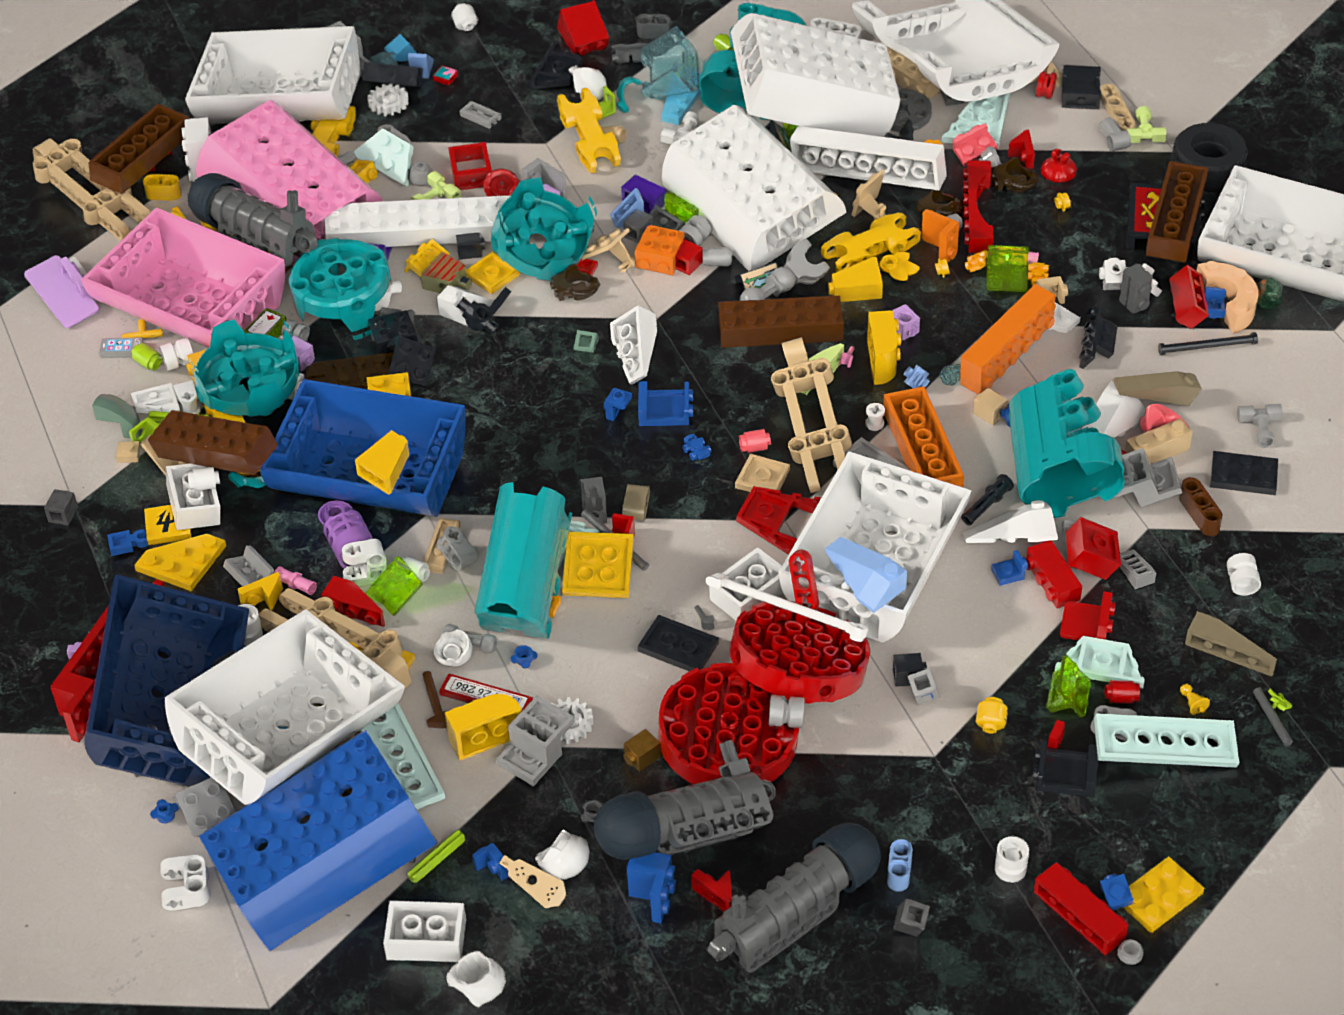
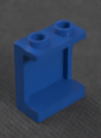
(664, 406)

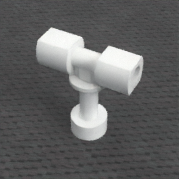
(690, 121)

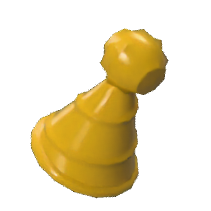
(1196, 702)

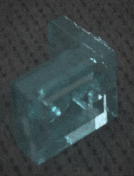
(384, 58)

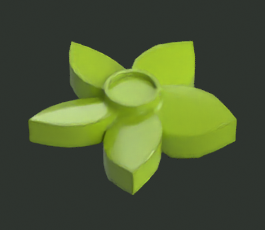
(1279, 701)

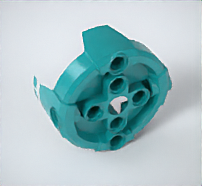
(546, 213)
(343, 296)
(241, 355)

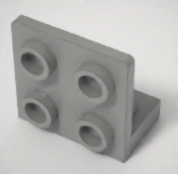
(548, 175)
(204, 805)

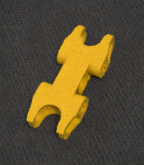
(329, 130)
(592, 140)
(882, 237)

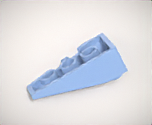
(868, 573)

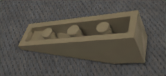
(1165, 387)
(1224, 642)

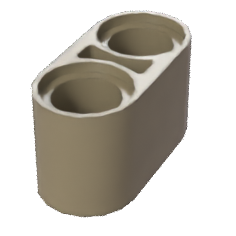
(636, 501)

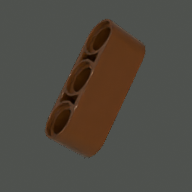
(1201, 506)

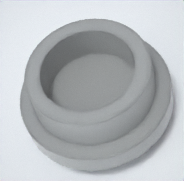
(1130, 952)

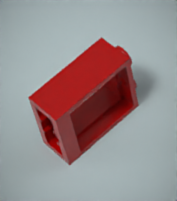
(469, 152)

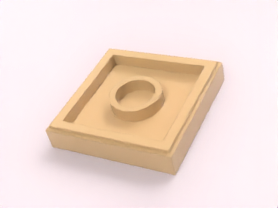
(762, 473)

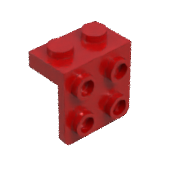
(1087, 619)

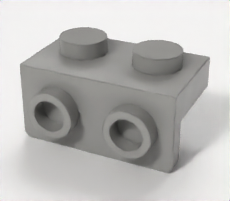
(248, 567)

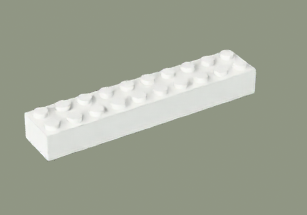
(414, 220)

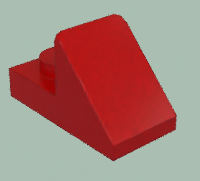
(1022, 147)
(717, 892)

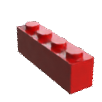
(1081, 908)

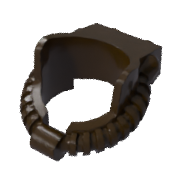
(1003, 176)
(930, 202)
(562, 284)

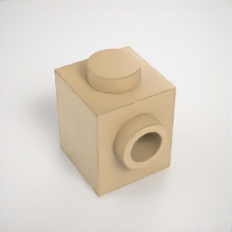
(988, 406)

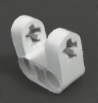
(366, 562)
(195, 877)

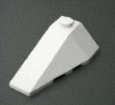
(634, 338)
(1117, 412)
(1028, 521)

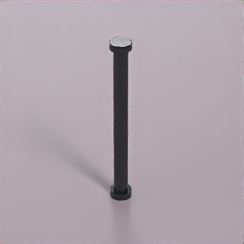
(1252, 338)

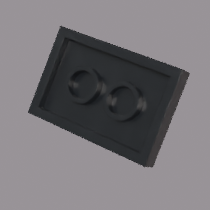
(1244, 473)
(678, 644)

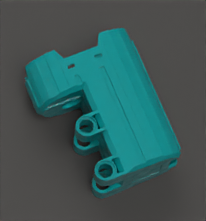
(719, 88)
(1053, 451)
(523, 562)

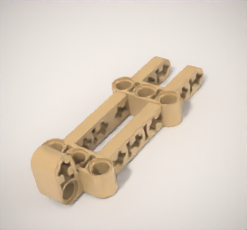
(54, 160)
(787, 384)
(381, 647)

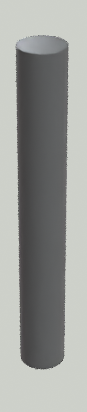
(1272, 716)

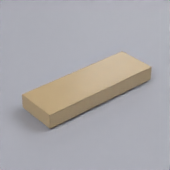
(434, 557)

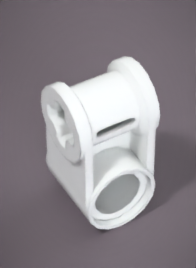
(187, 397)

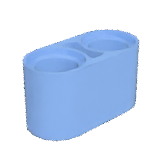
(899, 865)

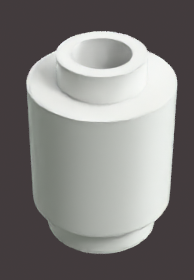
(203, 479)
(420, 568)

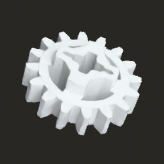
(388, 99)
(582, 716)

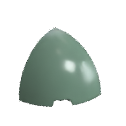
(114, 409)

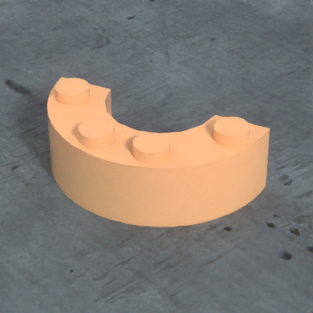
(1239, 288)

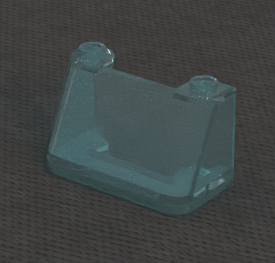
(671, 65)

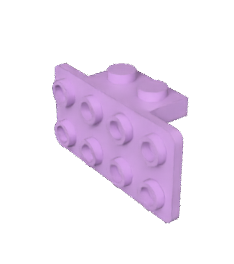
(62, 290)

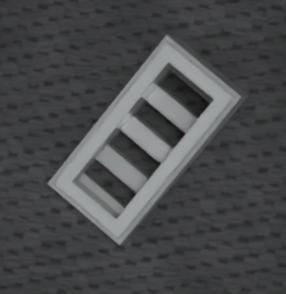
(1137, 580)

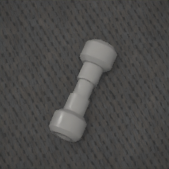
(486, 643)

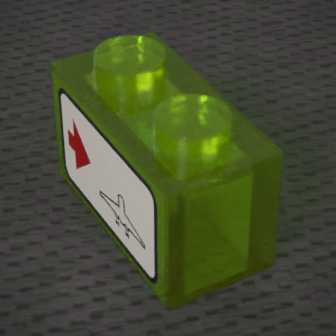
(267, 323)

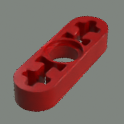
(808, 573)

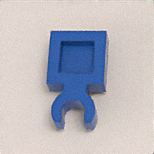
(124, 541)

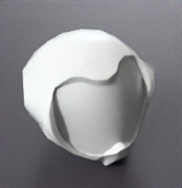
(589, 78)
(565, 856)
(477, 978)

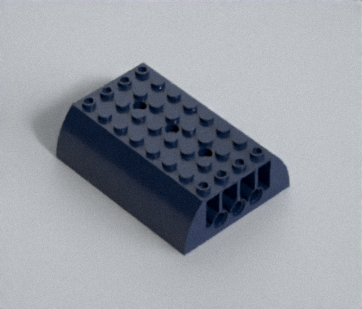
(125, 721)

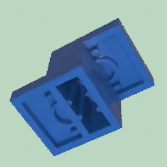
(652, 879)

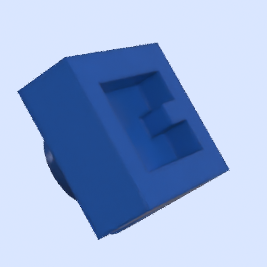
(1010, 570)
(490, 857)

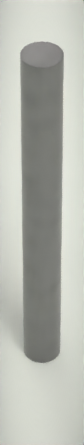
(602, 528)

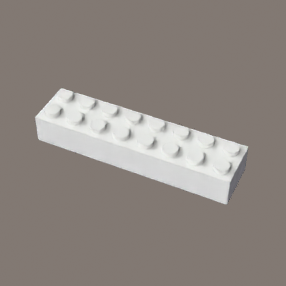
(863, 155)

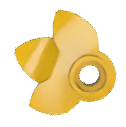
(898, 266)

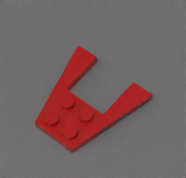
(766, 512)

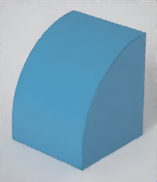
(400, 47)

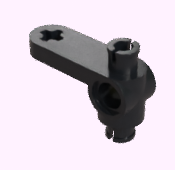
(479, 314)

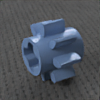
(916, 377)

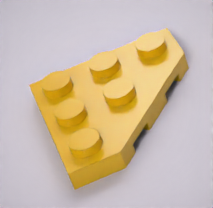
(182, 561)

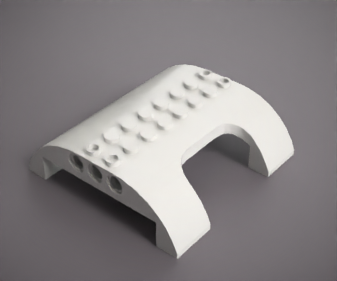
(965, 45)

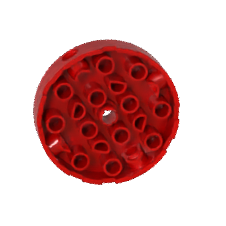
(797, 654)
(720, 707)

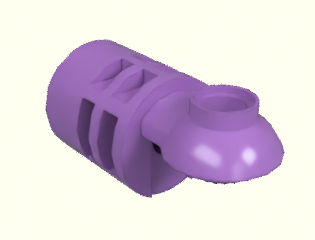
(342, 526)

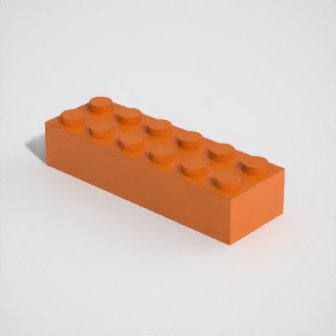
(1007, 339)
(921, 436)

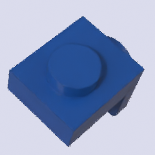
(1215, 302)
(616, 401)
(1116, 891)

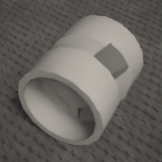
(696, 229)
(786, 711)

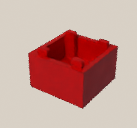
(1093, 548)

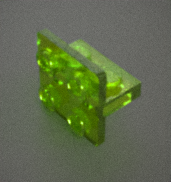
(395, 586)
(1069, 688)

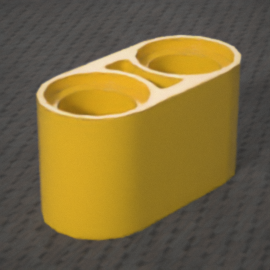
(162, 187)

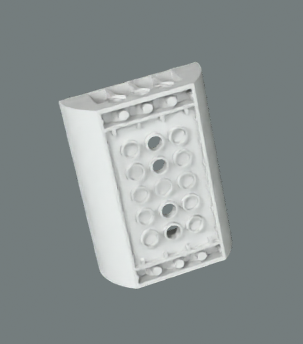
(1281, 216)

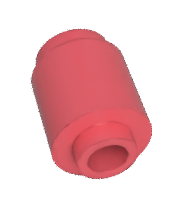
(754, 441)

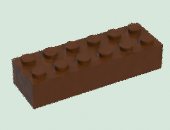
(138, 149)
(1177, 211)
(780, 321)
(213, 442)

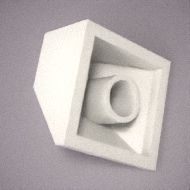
(452, 296)

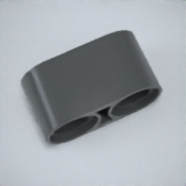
(652, 25)

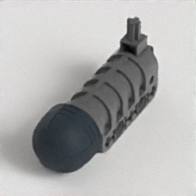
(238, 214)
(638, 823)
(798, 900)

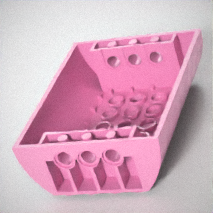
(255, 155)
(188, 265)

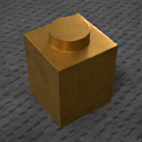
(642, 750)

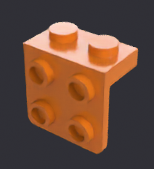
(941, 232)
(658, 249)

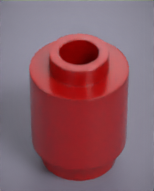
(1122, 691)

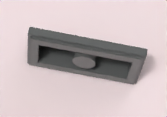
(666, 220)

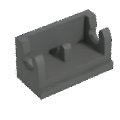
(594, 497)

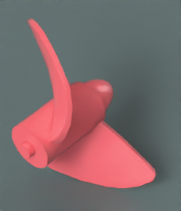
(1156, 416)

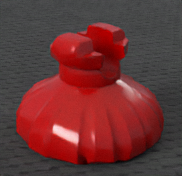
(1059, 167)
(493, 183)

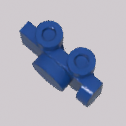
(697, 447)

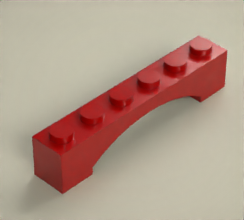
(977, 180)

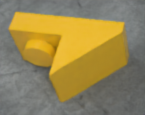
(263, 589)

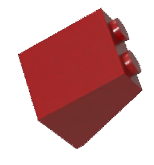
(583, 28)

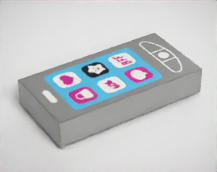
(118, 347)

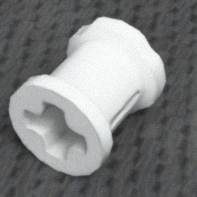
(875, 414)

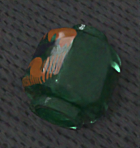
(1269, 293)

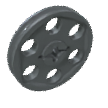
(908, 110)

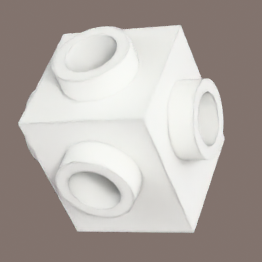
(1112, 273)

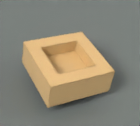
(128, 452)

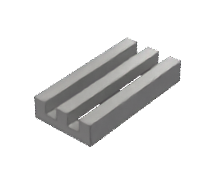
(479, 114)

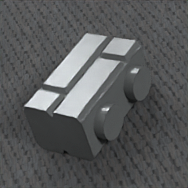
(1136, 288)

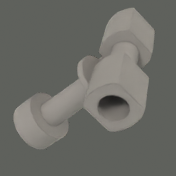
(1261, 418)

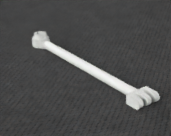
(856, 630)

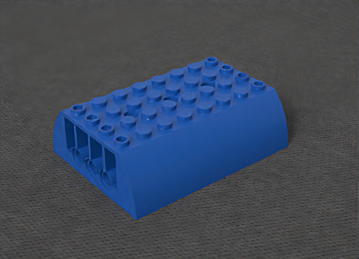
(344, 422)
(330, 857)

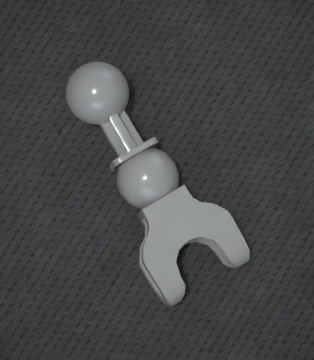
(784, 278)

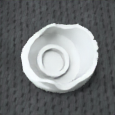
(453, 648)

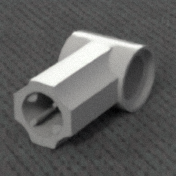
(1115, 137)

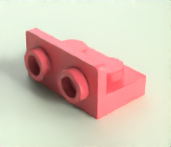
(973, 143)

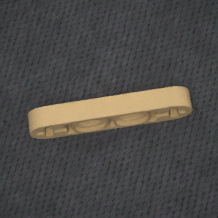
(1114, 110)

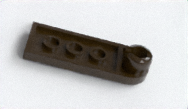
(350, 371)

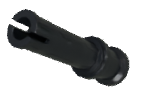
(992, 494)

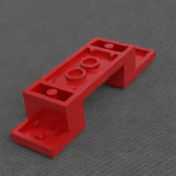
(76, 681)

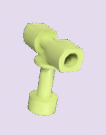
(1146, 130)
(439, 188)

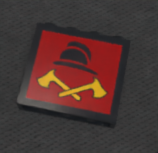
(1141, 211)

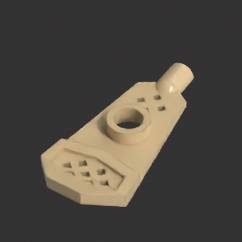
(541, 887)

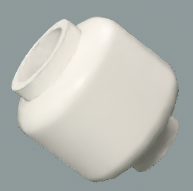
(464, 17)

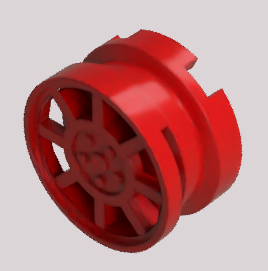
(1046, 84)

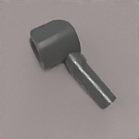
(707, 622)

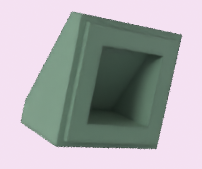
(586, 341)

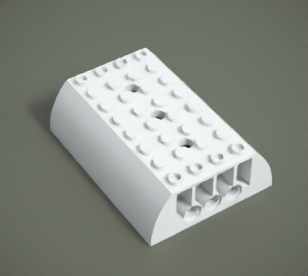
(300, 69)
(814, 76)
(757, 225)
(862, 506)
(233, 710)

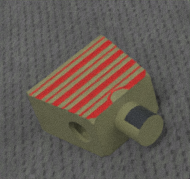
(445, 272)

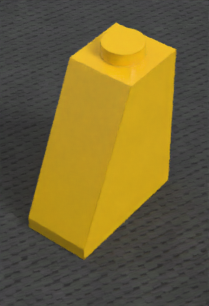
(858, 282)
(384, 461)

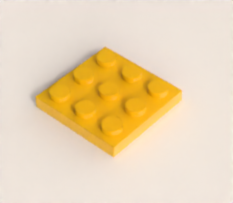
(598, 565)

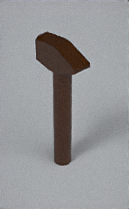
(439, 718)

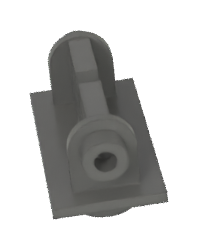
(621, 52)

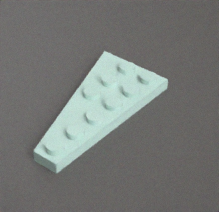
(988, 111)

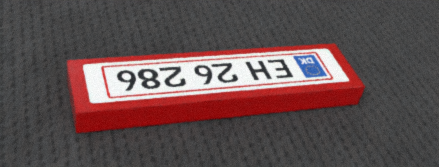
(470, 690)

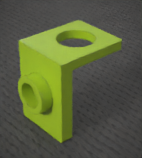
(607, 107)
(148, 428)

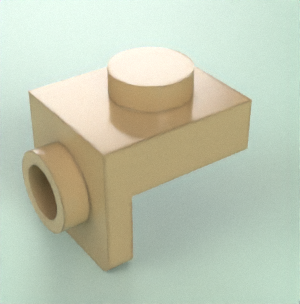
(1055, 286)

